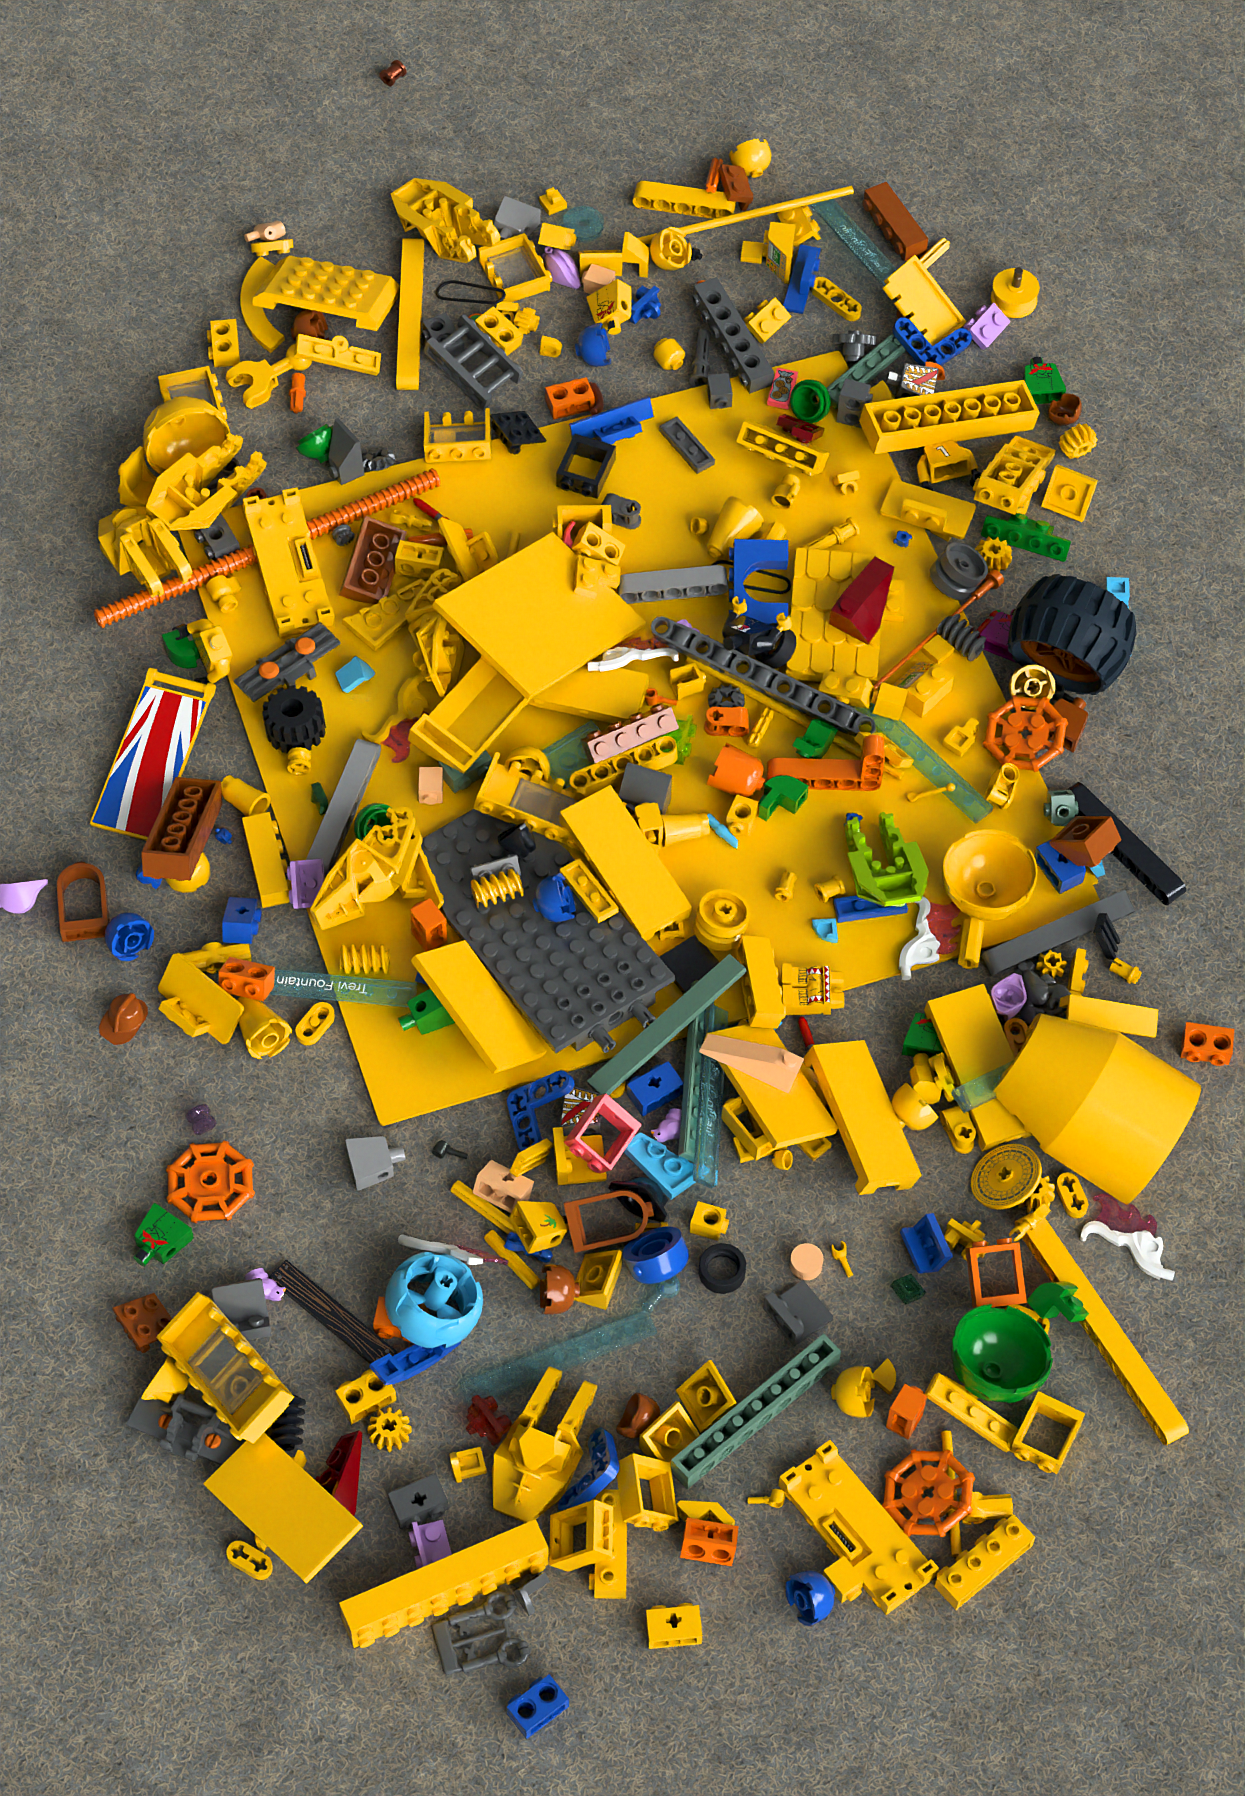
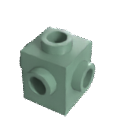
(1060, 807)

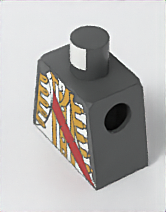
(913, 380)
(573, 1108)

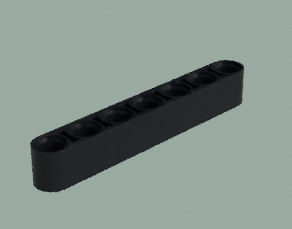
(1132, 851)

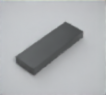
(687, 445)

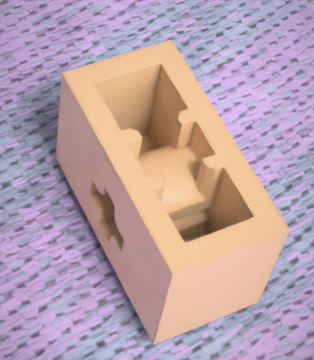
(501, 1187)

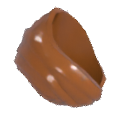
(638, 1416)

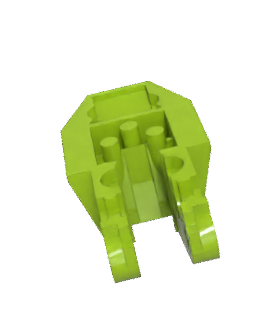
(903, 878)

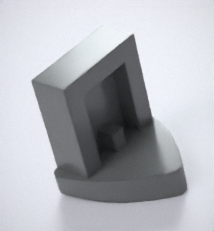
(527, 1588)

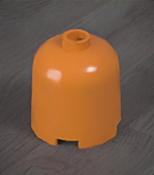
(737, 772)

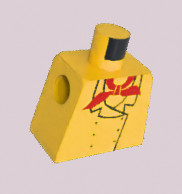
(611, 305)

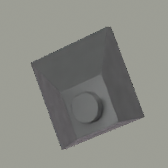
(344, 454)

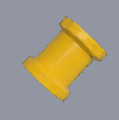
(829, 888)

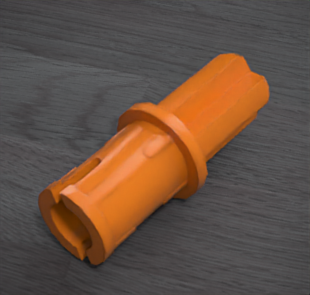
(297, 392)

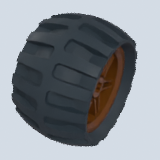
(1073, 633)

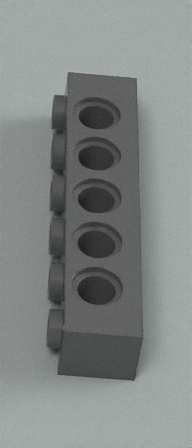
(732, 335)

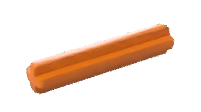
(713, 176)
(436, 539)

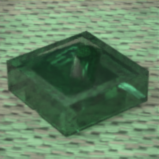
(319, 798)
(908, 1289)

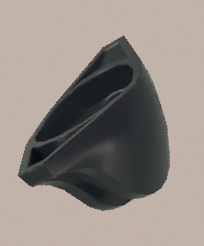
(518, 840)
(648, 1191)

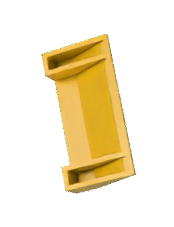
(468, 717)

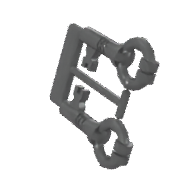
(446, 1647)

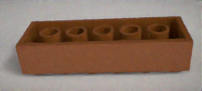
(182, 829)

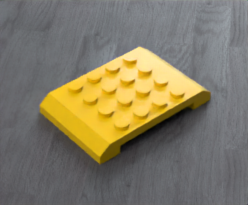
(329, 290)

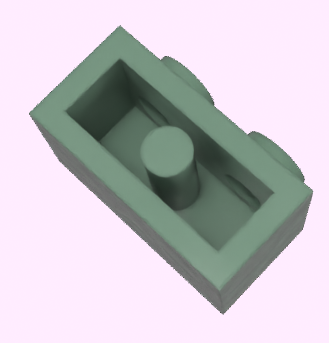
(460, 781)

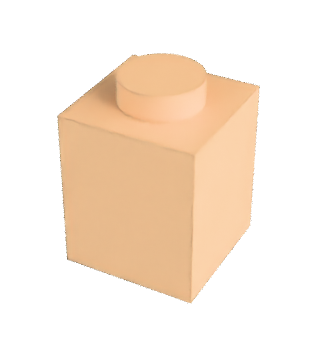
(596, 278)
(430, 785)

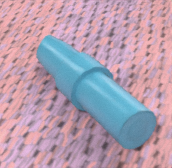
(722, 831)

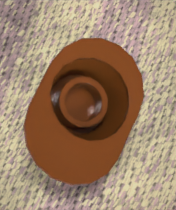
(123, 1019)

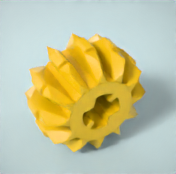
(1078, 441)
(995, 553)
(1044, 1195)
(384, 1436)

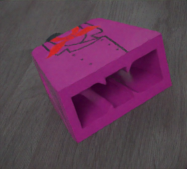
(997, 635)

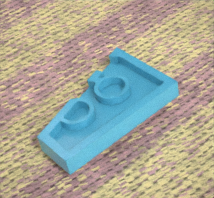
(663, 1167)

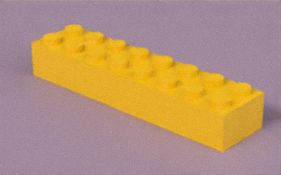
(948, 416)
(444, 1584)

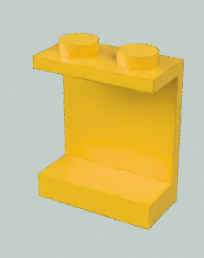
(581, 515)

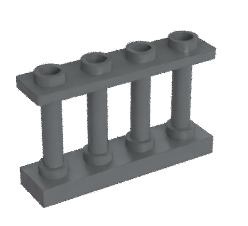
(465, 379)

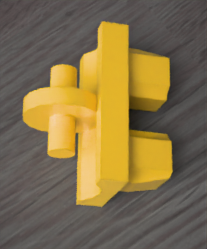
(964, 1234)

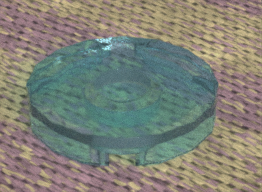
(588, 215)

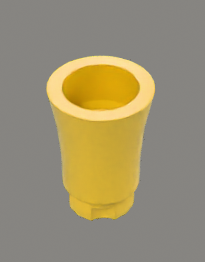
(245, 797)
(684, 827)

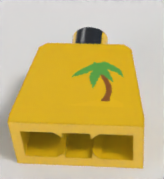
(538, 1225)

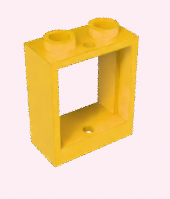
(756, 1147)
(1057, 1411)
(661, 1488)
(598, 1535)

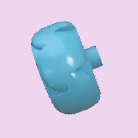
(448, 1279)

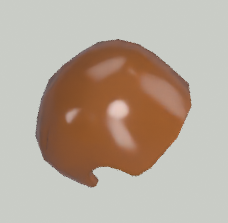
(1065, 410)

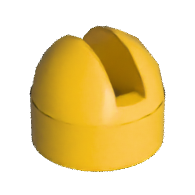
(699, 526)
(783, 1159)

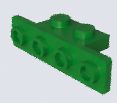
(1027, 535)

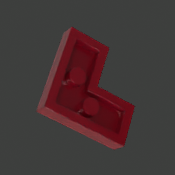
(801, 429)

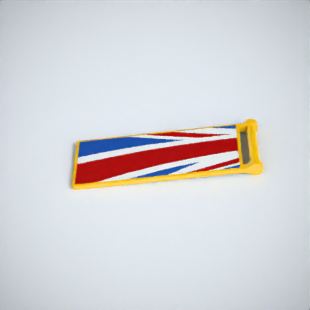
(151, 754)

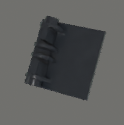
(516, 430)

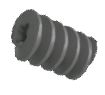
(961, 637)

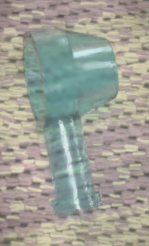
(663, 1290)

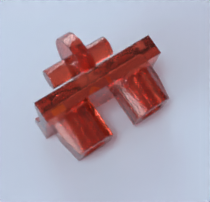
(484, 1421)

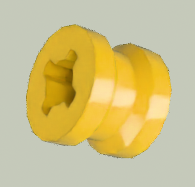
(299, 761)

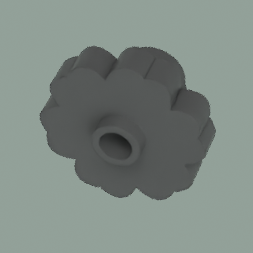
(854, 344)

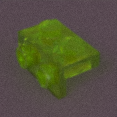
(682, 737)

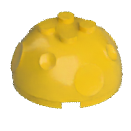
(179, 428)
(989, 874)

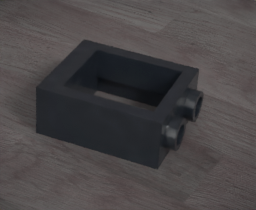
(592, 450)

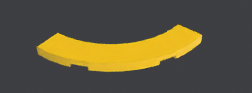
(253, 315)

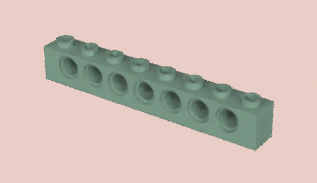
(755, 1411)

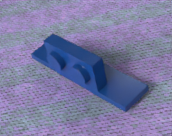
(802, 278)
(615, 423)

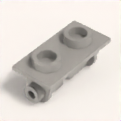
(495, 867)

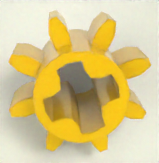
(526, 320)
(1051, 964)

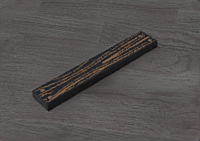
(331, 1313)

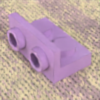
(430, 1542)

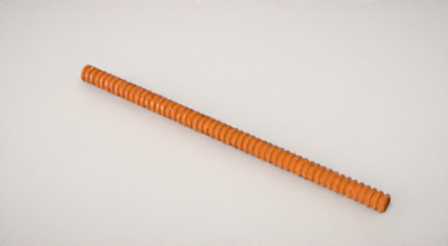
(246, 556)

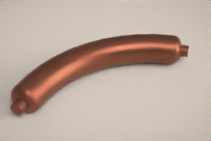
(599, 401)

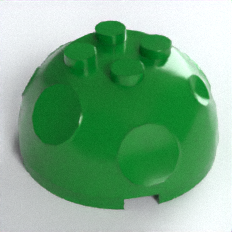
(1000, 1353)

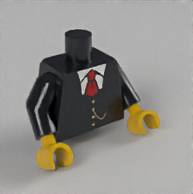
(749, 634)

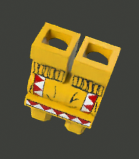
(809, 989)

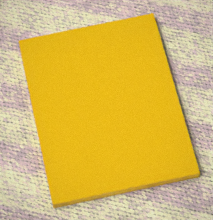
(532, 621)

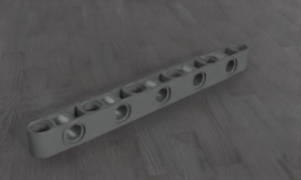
(760, 677)

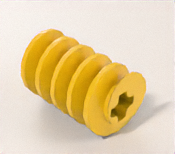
(496, 887)
(364, 959)

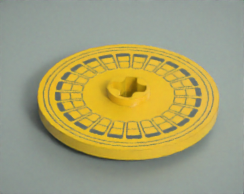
(1023, 1176)

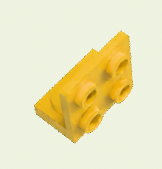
(571, 1168)

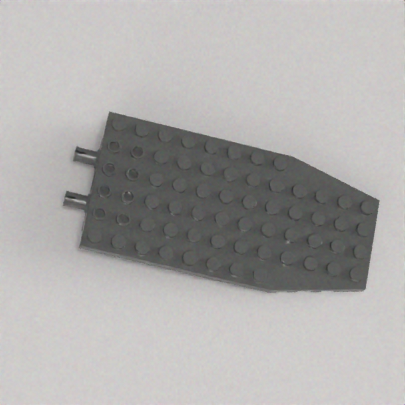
(564, 976)

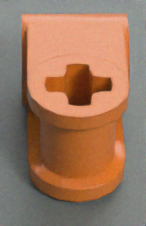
(729, 721)

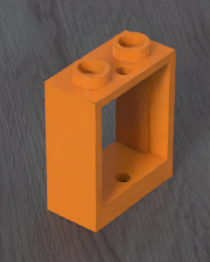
(974, 1280)

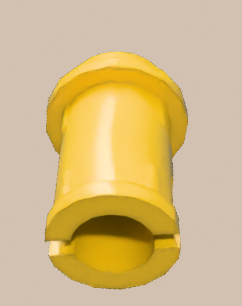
(784, 890)
(1126, 971)

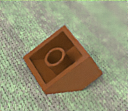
(1087, 839)

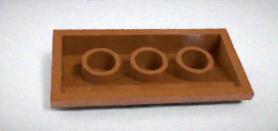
(372, 562)

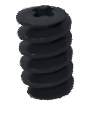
(285, 1426)

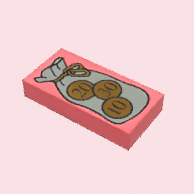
(781, 388)

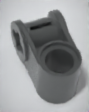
(623, 510)

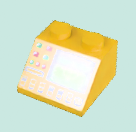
(779, 249)
(926, 686)

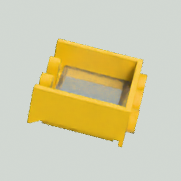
(515, 268)
(192, 383)
(457, 440)

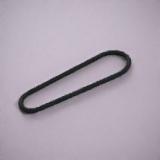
(470, 300)
(763, 572)

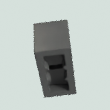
(440, 328)
(851, 402)

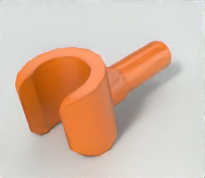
(655, 699)

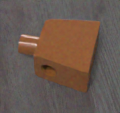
(1076, 720)

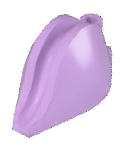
(562, 267)
(20, 896)
(1008, 996)

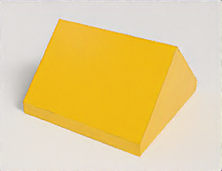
(605, 258)
(598, 1277)
(706, 1396)
(668, 1434)

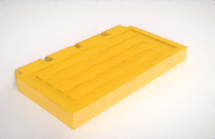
(923, 301)

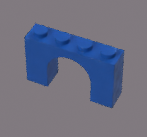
(750, 556)

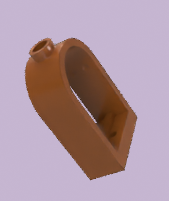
(82, 928)
(576, 1226)

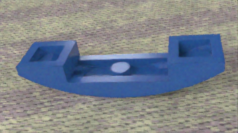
(408, 1363)

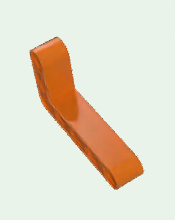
(836, 773)

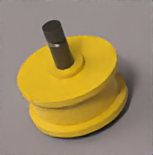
(1015, 292)

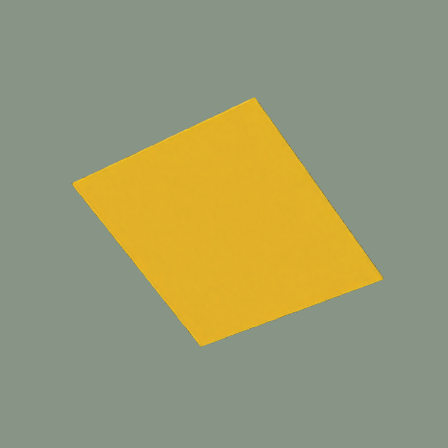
(518, 493)

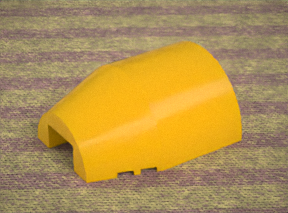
(1098, 1102)

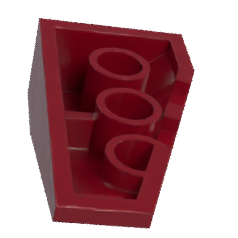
(863, 602)
(343, 1471)

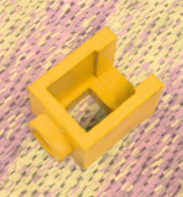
(686, 680)

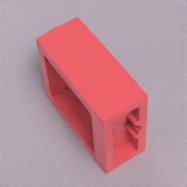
(618, 1118)

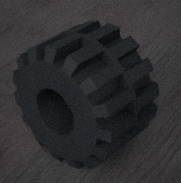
(294, 719)

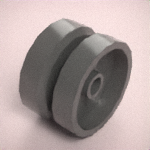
(958, 571)

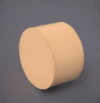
(806, 1261)

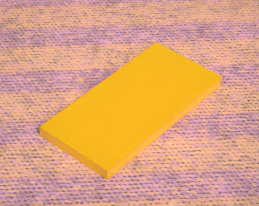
(478, 1006)
(781, 1115)
(283, 1506)

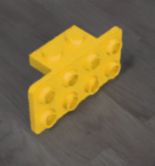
(928, 509)
(471, 556)
(197, 1001)

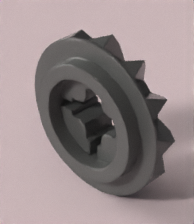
(378, 459)
(717, 694)

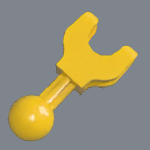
(263, 376)

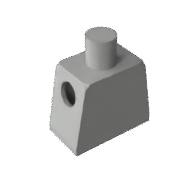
(516, 218)
(372, 1160)

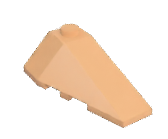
(760, 1061)

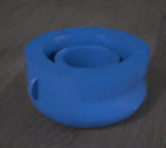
(656, 1255)

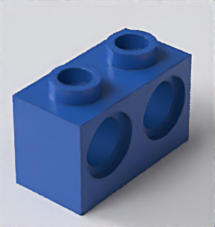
(542, 1710)

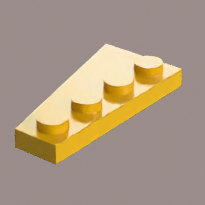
(385, 618)

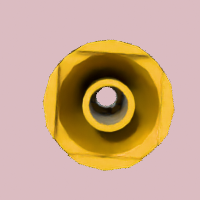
(733, 523)
(262, 1029)

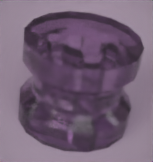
(201, 1119)

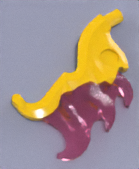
(397, 727)

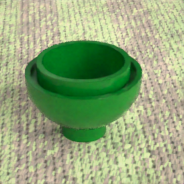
(804, 401)
(316, 444)
(377, 814)

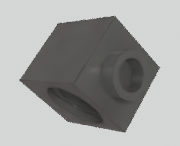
(719, 391)

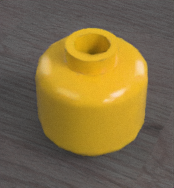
(669, 354)

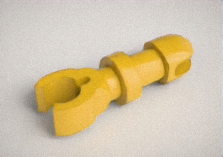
(400, 517)
(1029, 1222)

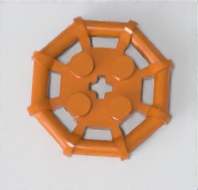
(1021, 721)
(210, 1194)
(928, 1478)

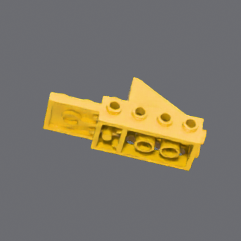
(1013, 475)

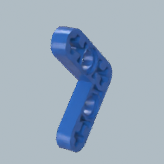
(933, 352)
(530, 1102)
(604, 1469)

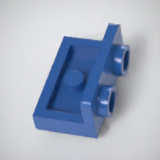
(926, 1244)

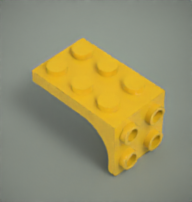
(135, 480)

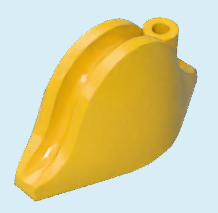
(167, 1383)

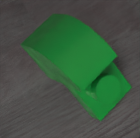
(180, 652)
(816, 739)
(782, 792)
(1057, 1297)

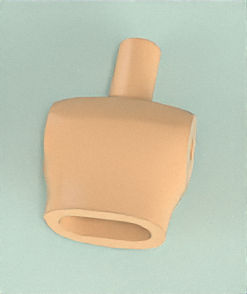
(266, 231)

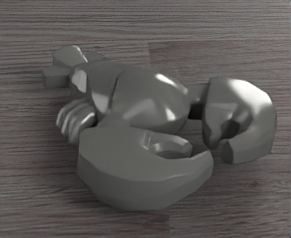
(1039, 992)

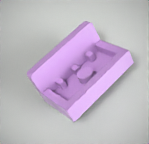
(986, 325)
(306, 881)

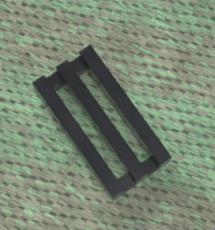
(1106, 936)

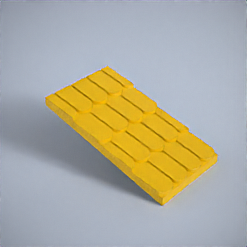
(817, 586)

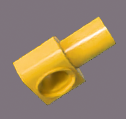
(923, 1079)

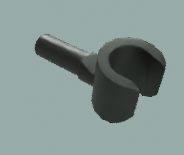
(1061, 694)
(443, 1147)

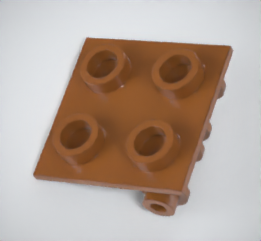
(142, 1320)

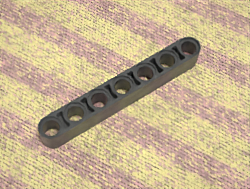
(1056, 933)

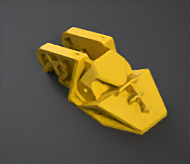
(442, 215)
(177, 489)
(119, 539)
(437, 641)
(369, 870)
(535, 1467)

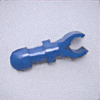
(514, 1244)

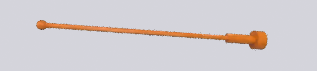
(992, 580)

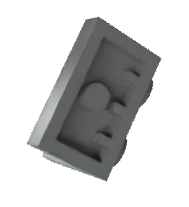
(244, 1307)
(797, 1312)

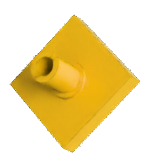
(1069, 493)

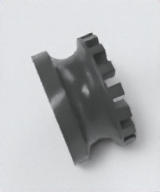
(343, 535)

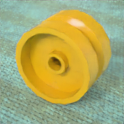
(721, 919)

